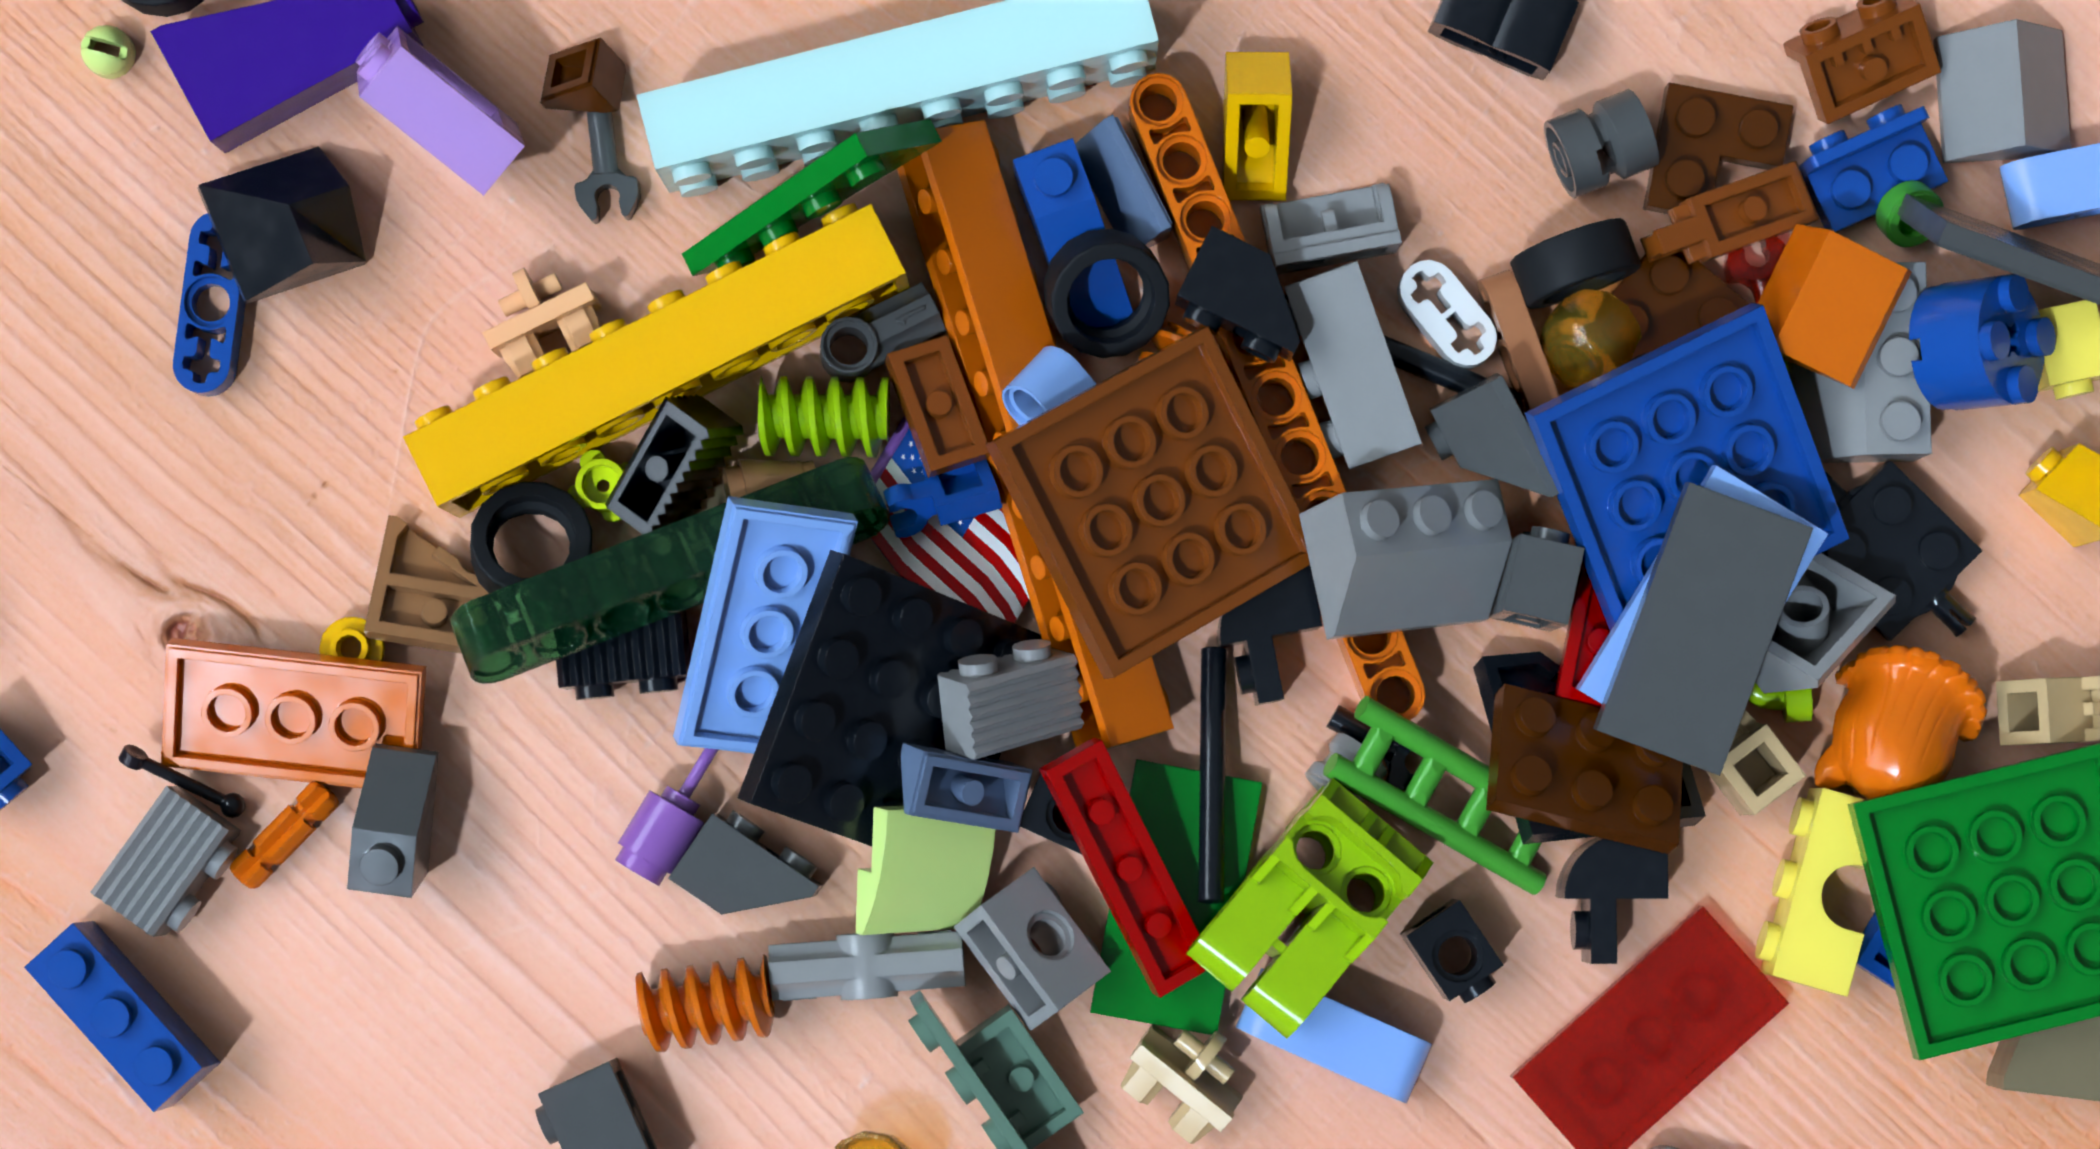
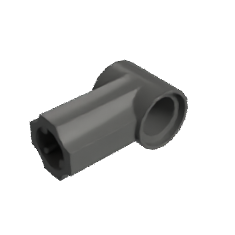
(883, 328)

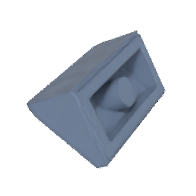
(1123, 183)
(962, 789)

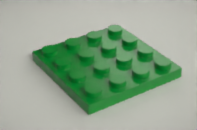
(1989, 899)

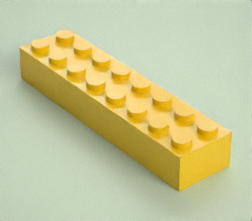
(676, 350)

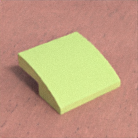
(921, 873)

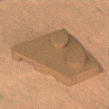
(417, 591)

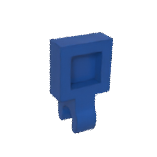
(950, 495)

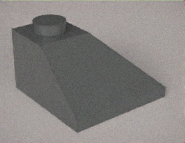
(1490, 436)

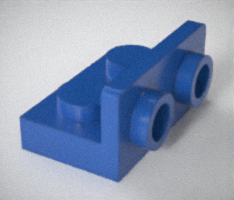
(1855, 173)

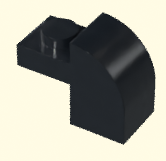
(1276, 612)
(1600, 875)

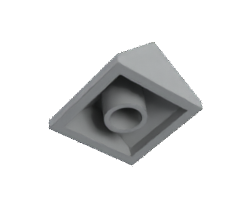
(2002, 92)
(1821, 625)

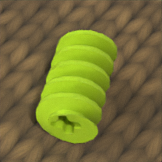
(823, 417)

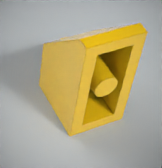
(1256, 125)
(2067, 492)

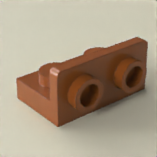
(1863, 56)

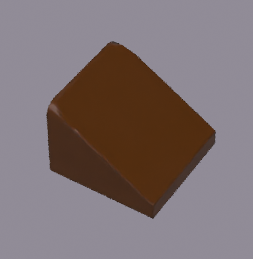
(584, 79)

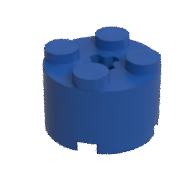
(1980, 343)

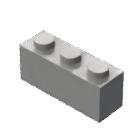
(1350, 367)

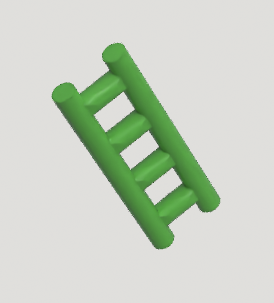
(1412, 804)

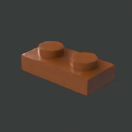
(937, 406)

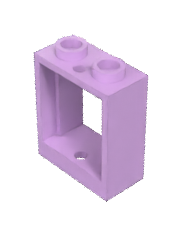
(437, 109)

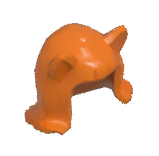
(1899, 721)

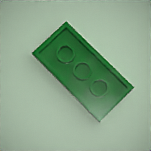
(1170, 811)

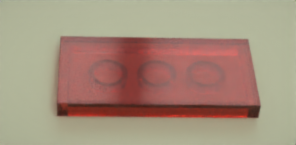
(1650, 1037)

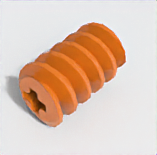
(705, 1005)

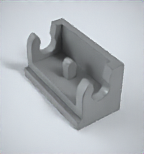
(1331, 228)

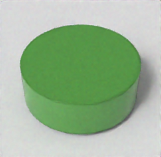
(1888, 207)

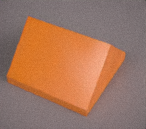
(1830, 302)

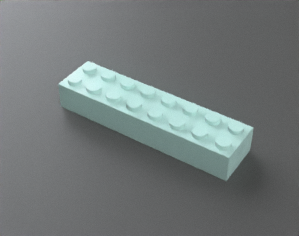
(918, 72)

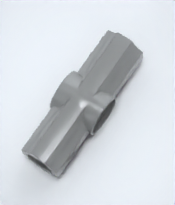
(866, 965)

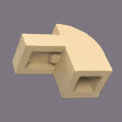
(2049, 710)

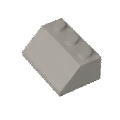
(1886, 411)
(1407, 556)

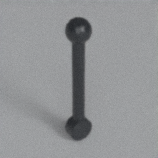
(133, 757)

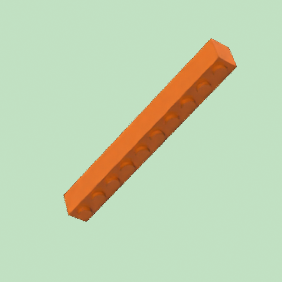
(995, 332)

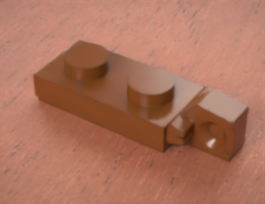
(1734, 216)

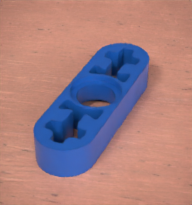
(193, 348)

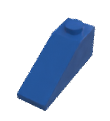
(1062, 209)

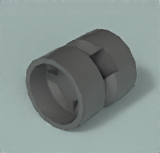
(1607, 141)

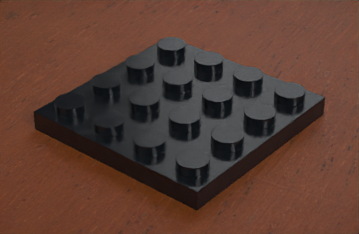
(861, 690)

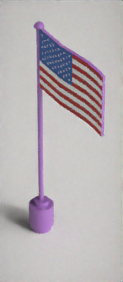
(962, 560)

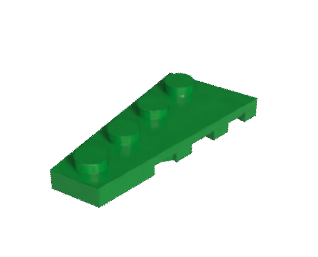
(812, 193)

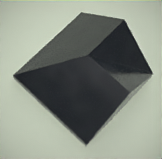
(284, 223)

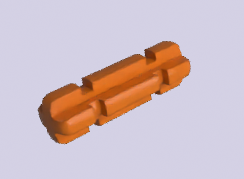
(284, 835)

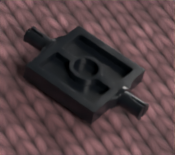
(1903, 547)

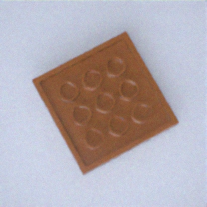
(1153, 501)

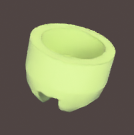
(104, 64)

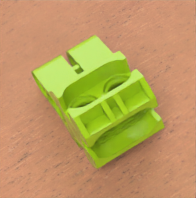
(1332, 930)

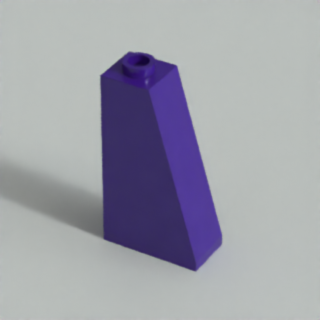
(273, 59)

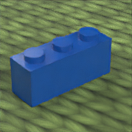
(122, 1015)

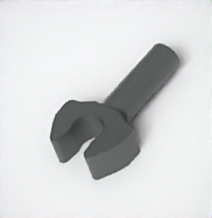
(605, 171)

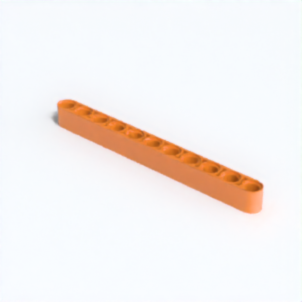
(1251, 374)

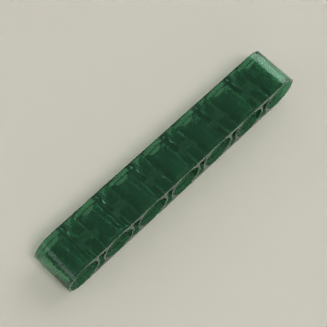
(635, 579)

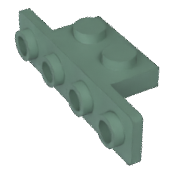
(1004, 1072)

